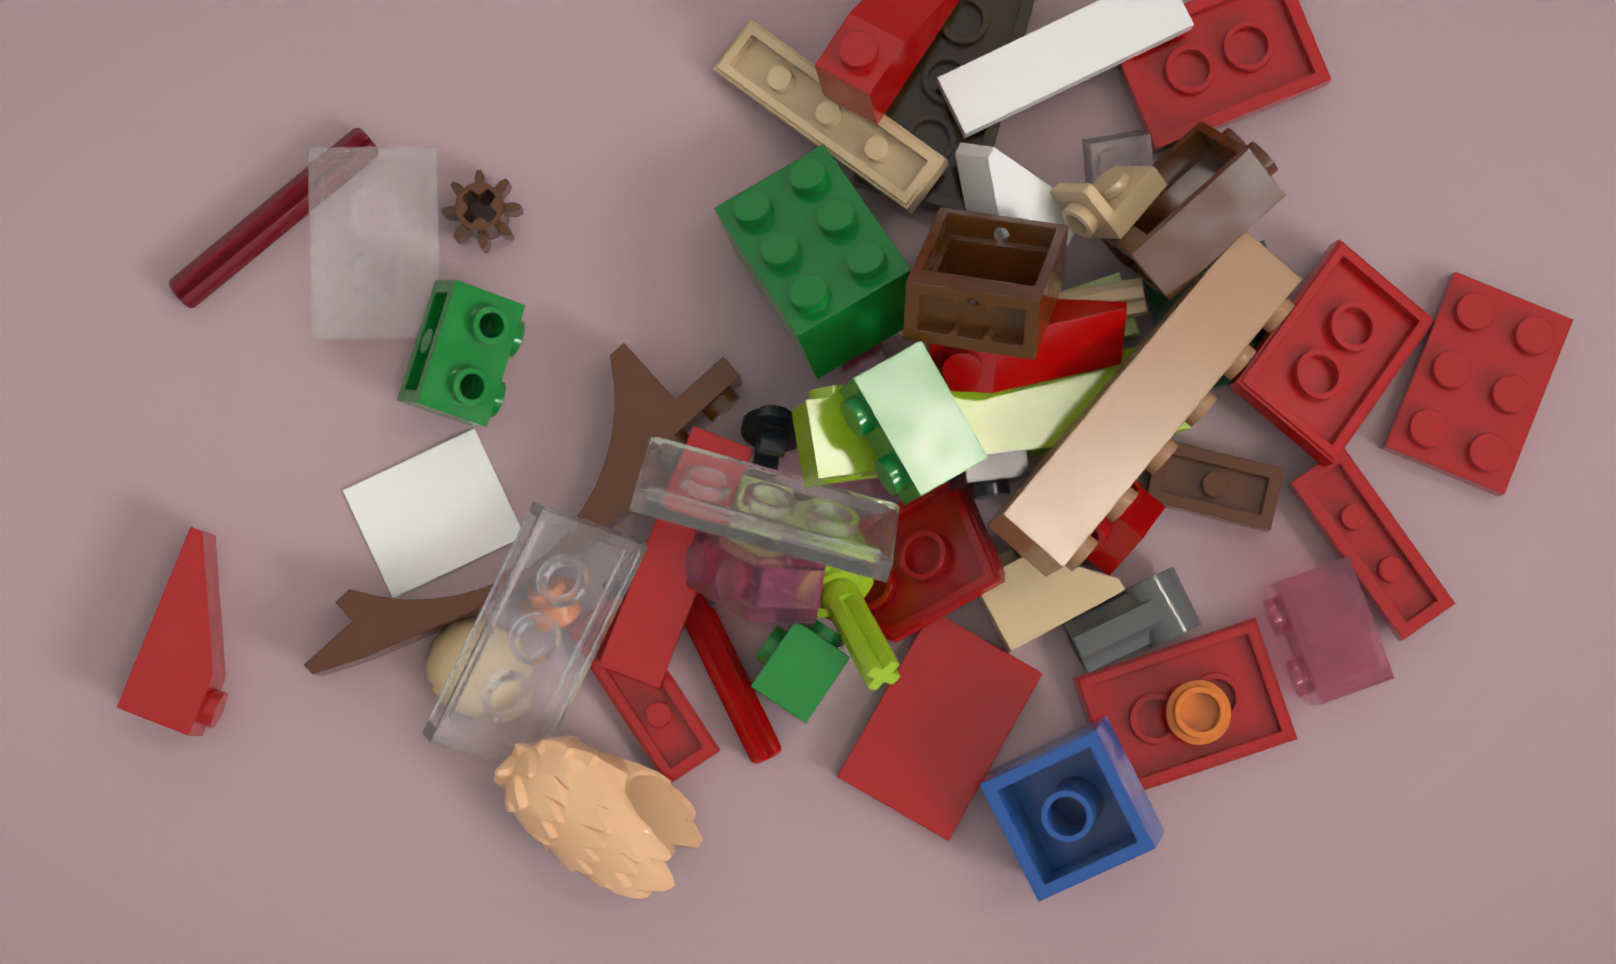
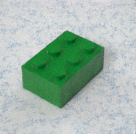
(819, 260)

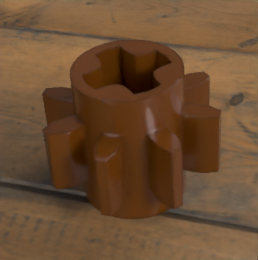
(480, 228)

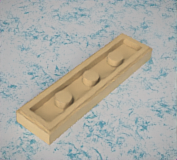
(791, 91)

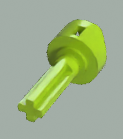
(845, 605)

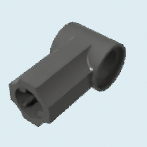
(1141, 617)

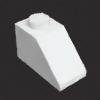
(1004, 188)

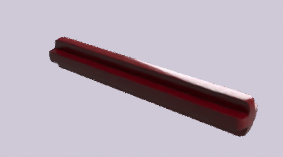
(251, 234)

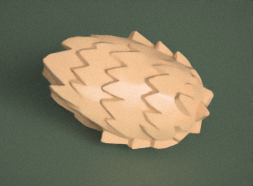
(598, 813)

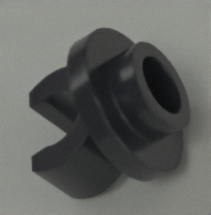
(770, 432)

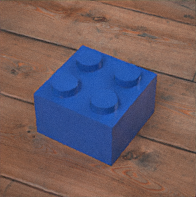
(1072, 808)

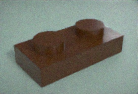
(1218, 486)

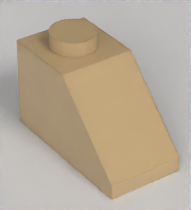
(1035, 604)

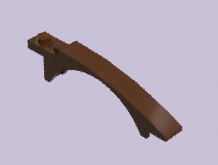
(641, 412)

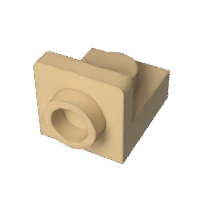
(1109, 204)

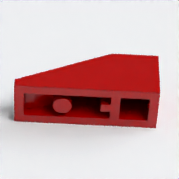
(878, 52)
(1076, 341)
(182, 655)

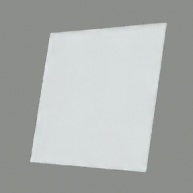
(433, 513)

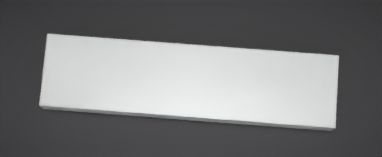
(1057, 58)

